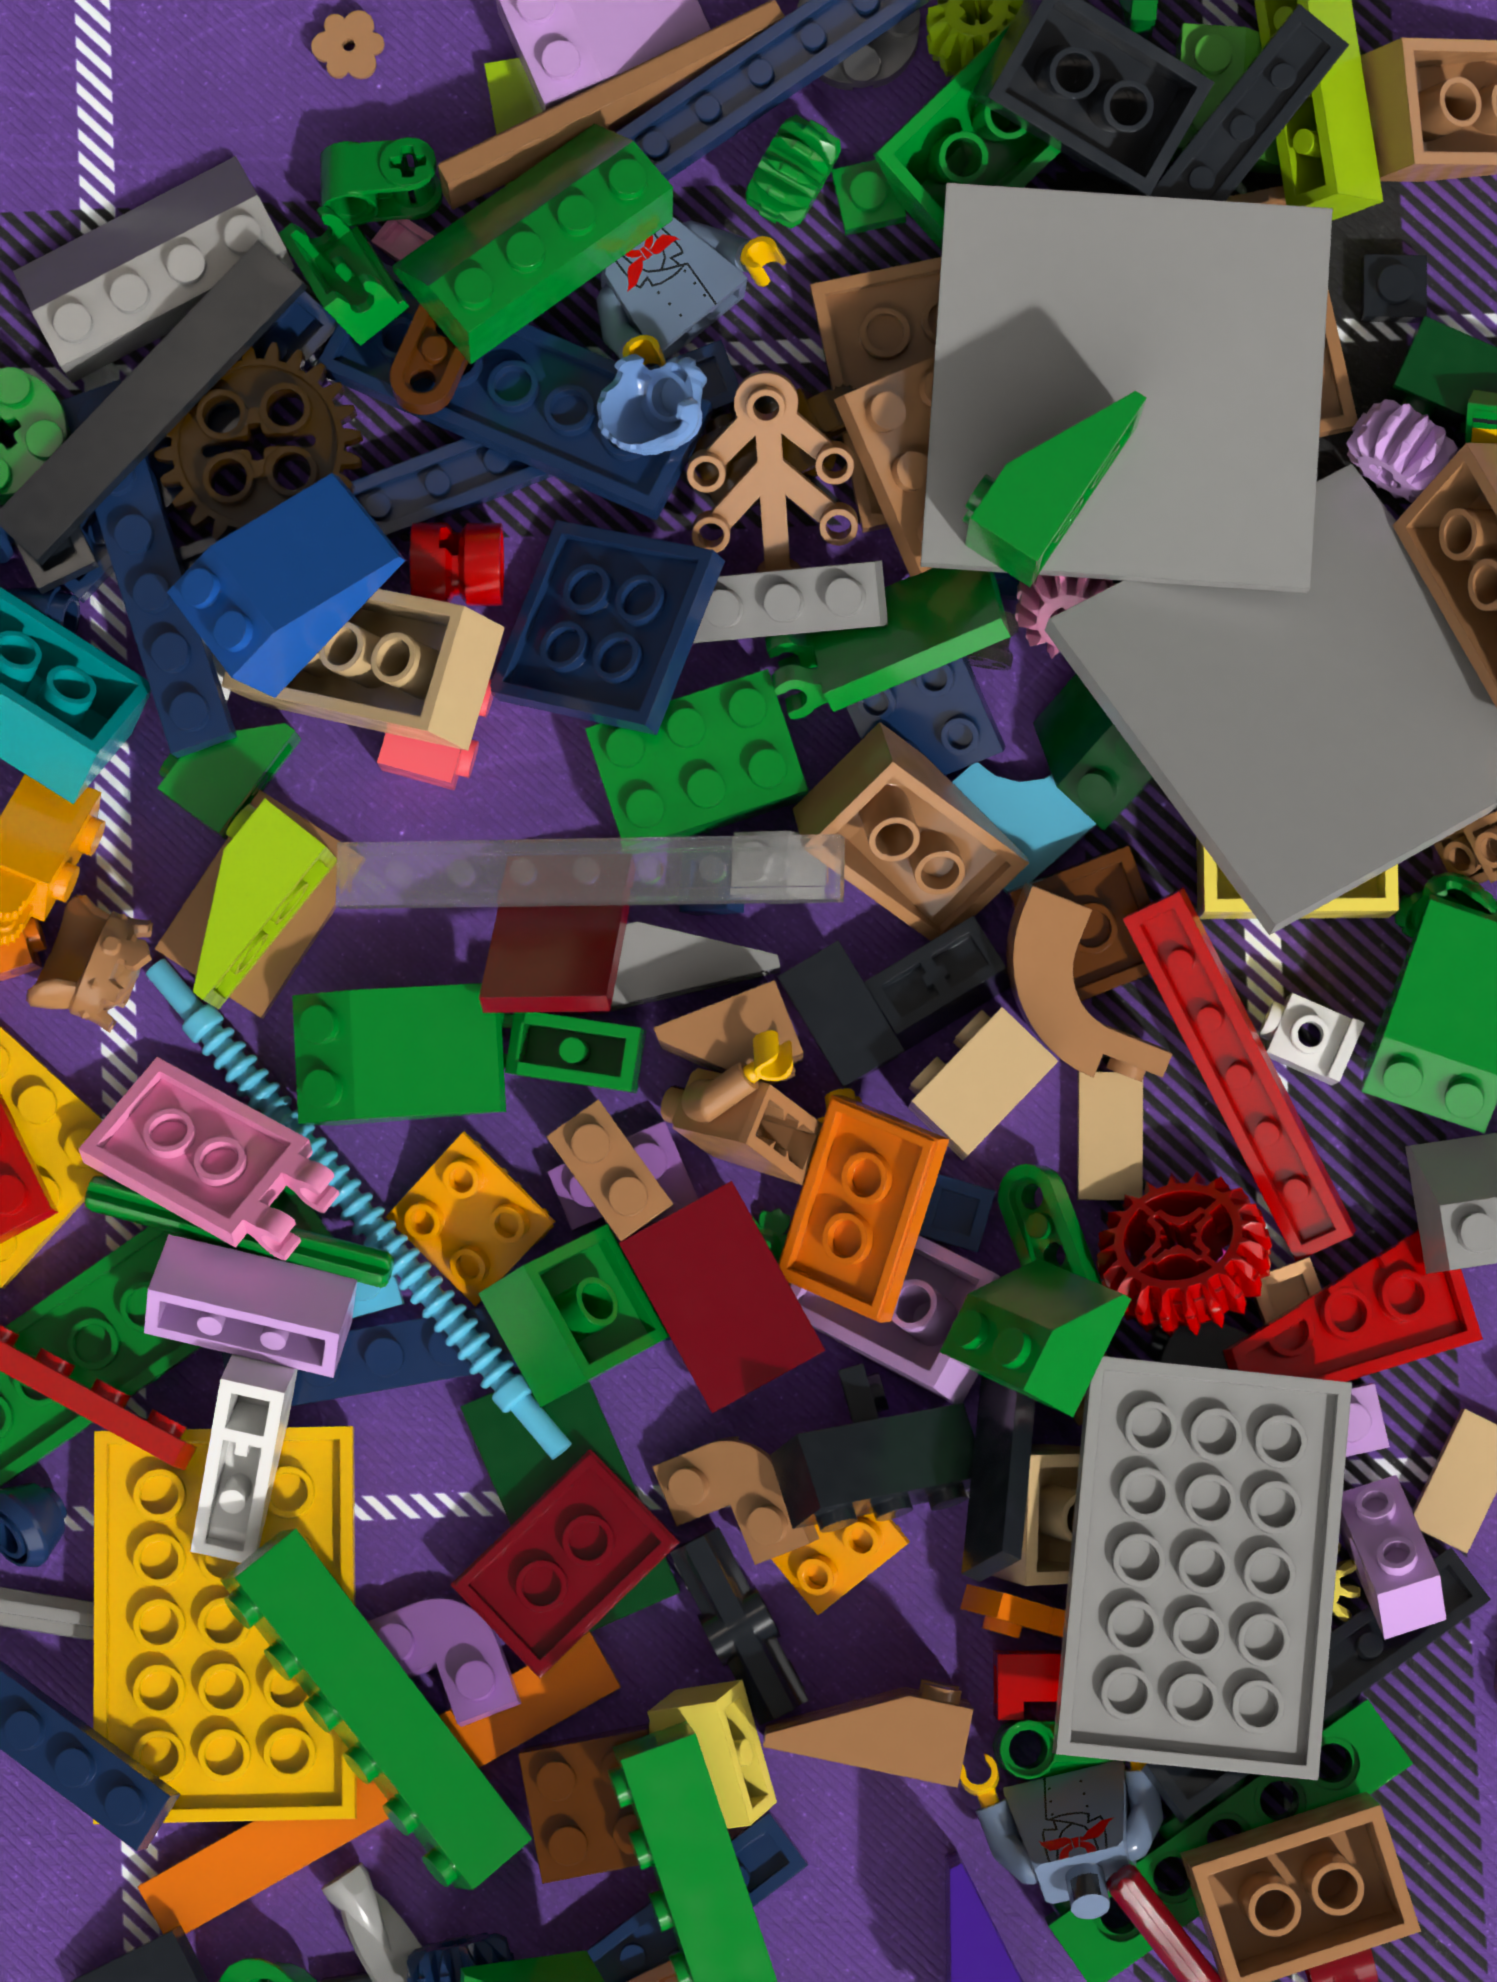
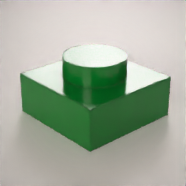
(865, 198)

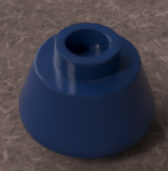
(30, 1523)

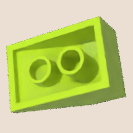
(259, 889)

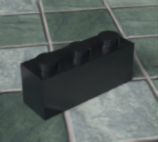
(876, 1468)

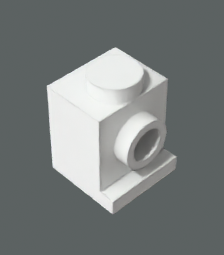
(1329, 1056)

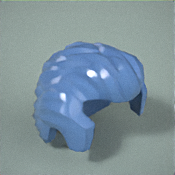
(652, 408)

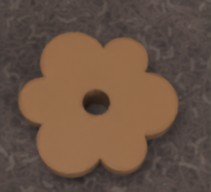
(339, 32)

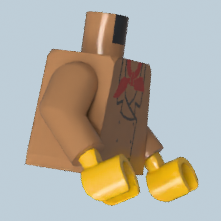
(746, 1118)

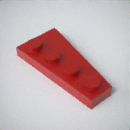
(1365, 1321)

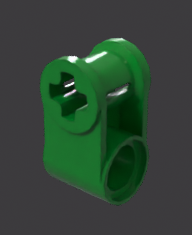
(374, 179)

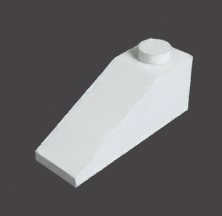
(242, 1457)

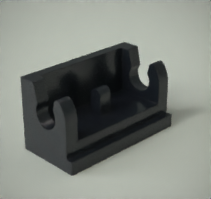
(939, 983)
(841, 1014)

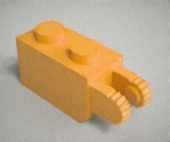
(40, 851)

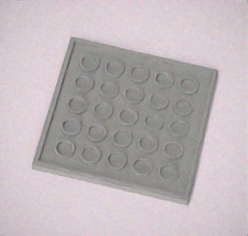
(1099, 295)
(1297, 725)

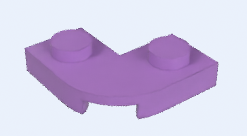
(461, 1647)

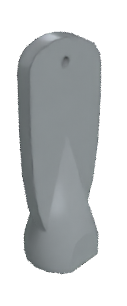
(372, 1925)

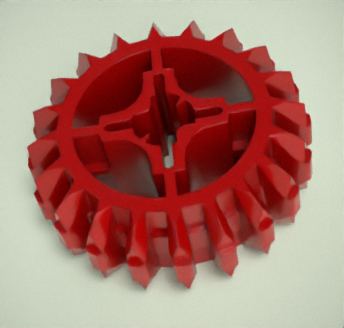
(1182, 1238)

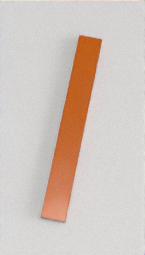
(272, 1850)

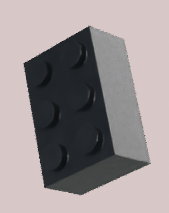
(1093, 91)

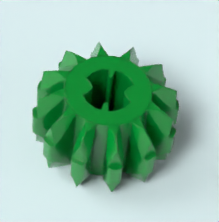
(793, 171)

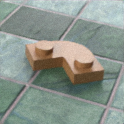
(737, 1476)

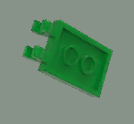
(930, 624)

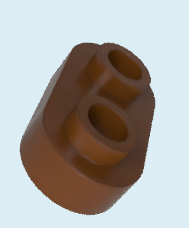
(429, 357)

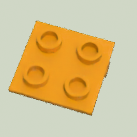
(470, 1218)
(840, 1559)

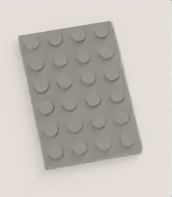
(1202, 1568)

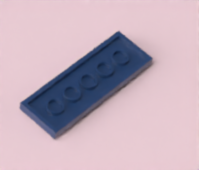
(528, 401)

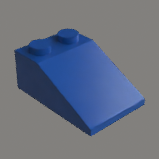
(286, 583)

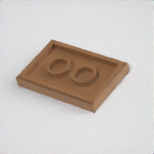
(273, 970)

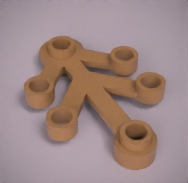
(771, 475)

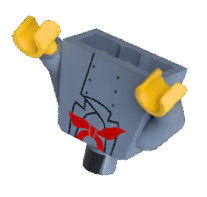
(677, 287)
(1070, 1829)

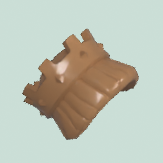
(92, 962)

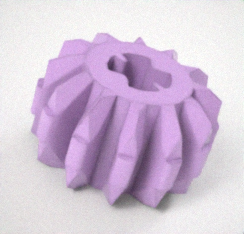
(1399, 448)

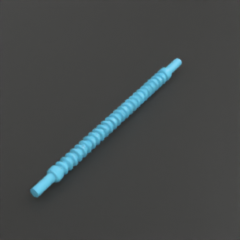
(512, 1392)

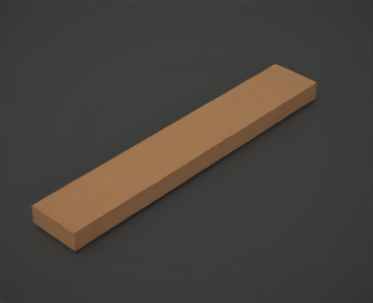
(606, 104)

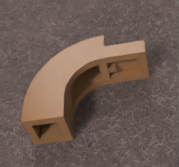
(1040, 974)

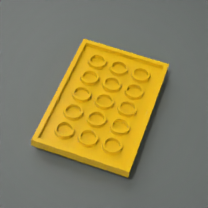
(173, 1664)

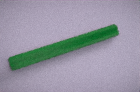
(315, 1250)

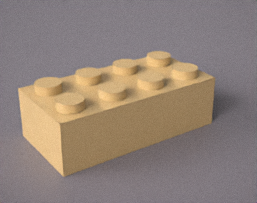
(397, 670)

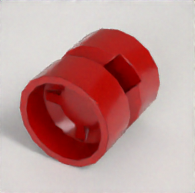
(458, 563)

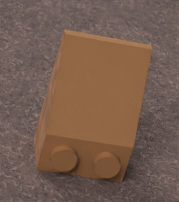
(1433, 108)
(910, 835)
(892, 1732)

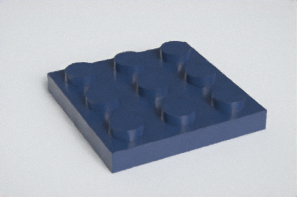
(606, 626)

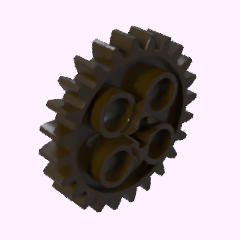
(255, 388)

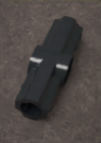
(739, 1625)

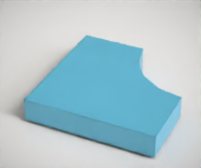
(1029, 814)

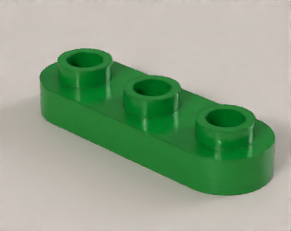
(1043, 1229)

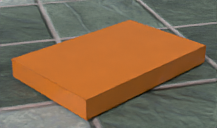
(861, 1207)

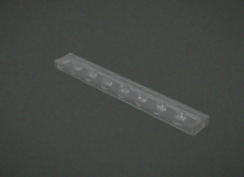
(591, 871)

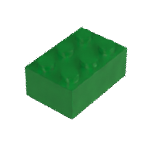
(708, 767)

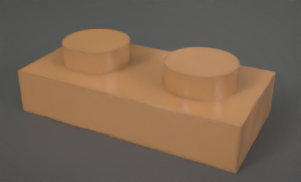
(610, 1170)

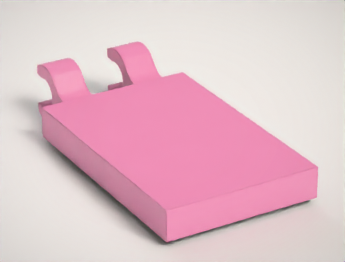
(208, 1158)

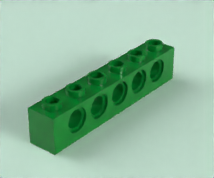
(1371, 1762)

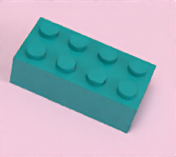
(61, 701)

